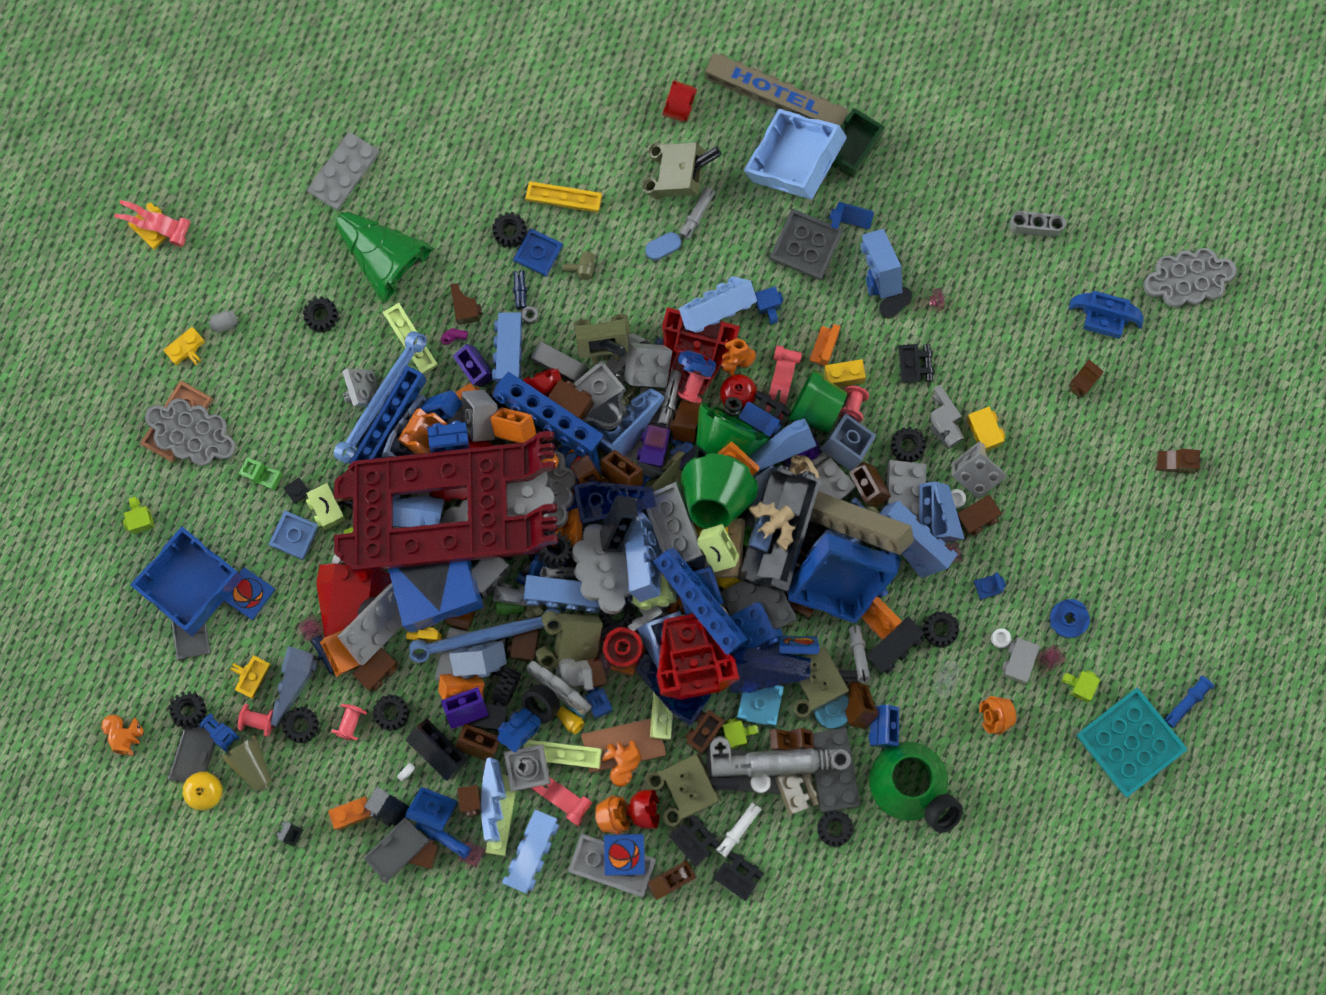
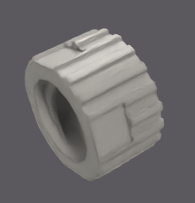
(530, 320)

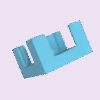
(761, 706)

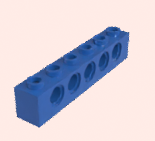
(544, 406)
(394, 408)
(700, 601)

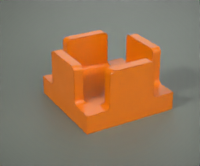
(416, 433)

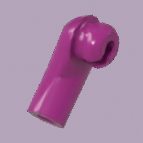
(453, 334)

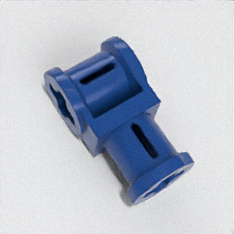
(221, 735)

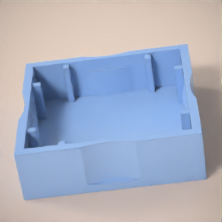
(795, 154)

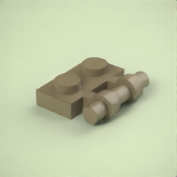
(792, 793)

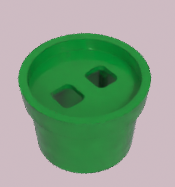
(818, 402)

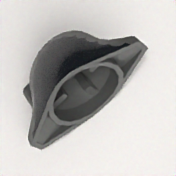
(609, 414)

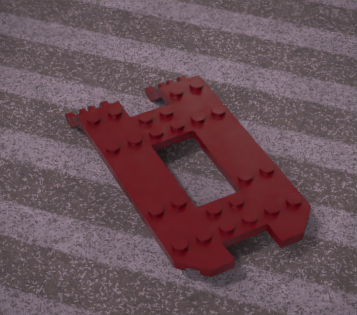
(488, 528)

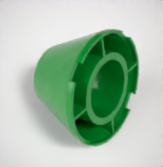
(718, 429)
(717, 489)
(884, 790)

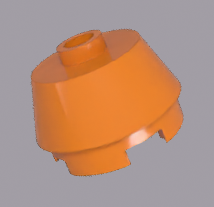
(998, 714)
(612, 815)

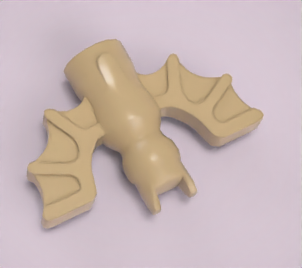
(778, 520)

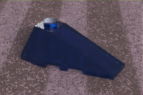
(596, 499)
(767, 669)
(686, 709)

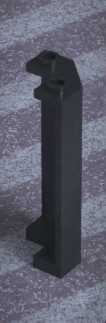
(777, 566)

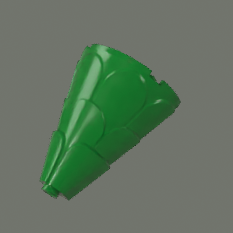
(380, 251)

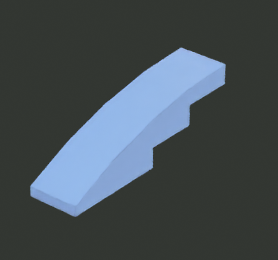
(492, 793)

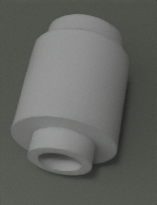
(223, 321)

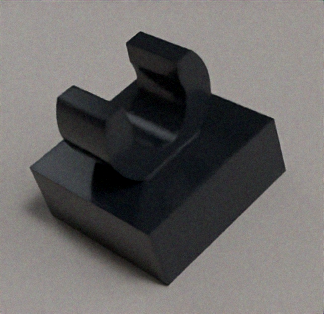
(290, 833)

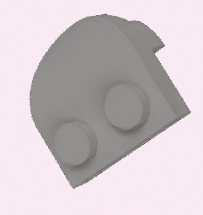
(507, 594)

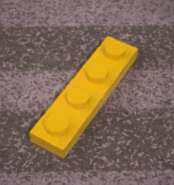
(563, 197)

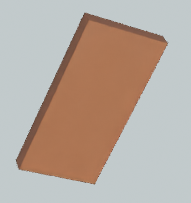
(194, 398)
(635, 731)

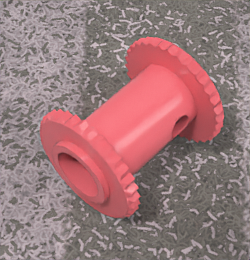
(692, 387)
(855, 397)
(255, 720)
(349, 722)

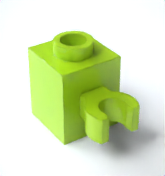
(138, 518)
(1083, 686)
(736, 734)

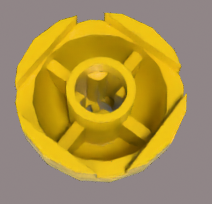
(212, 791)

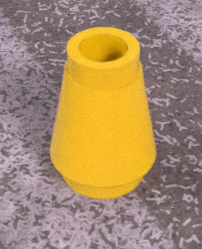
(570, 720)

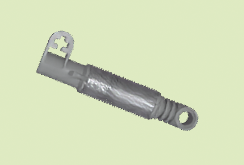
(773, 763)

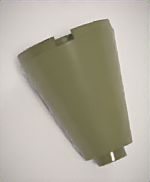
(249, 764)

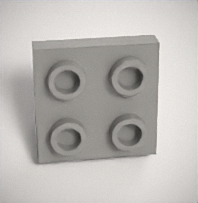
(360, 386)
(527, 768)

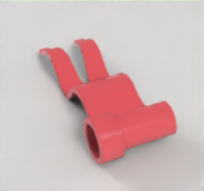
(157, 222)
(783, 374)
(565, 801)

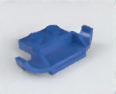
(1106, 313)

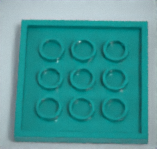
(1131, 742)

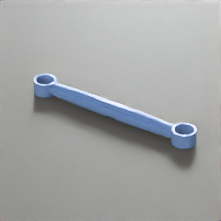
(380, 397)
(475, 637)

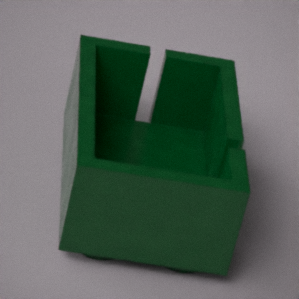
(862, 137)

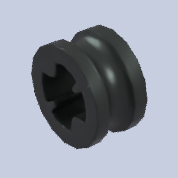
(732, 401)

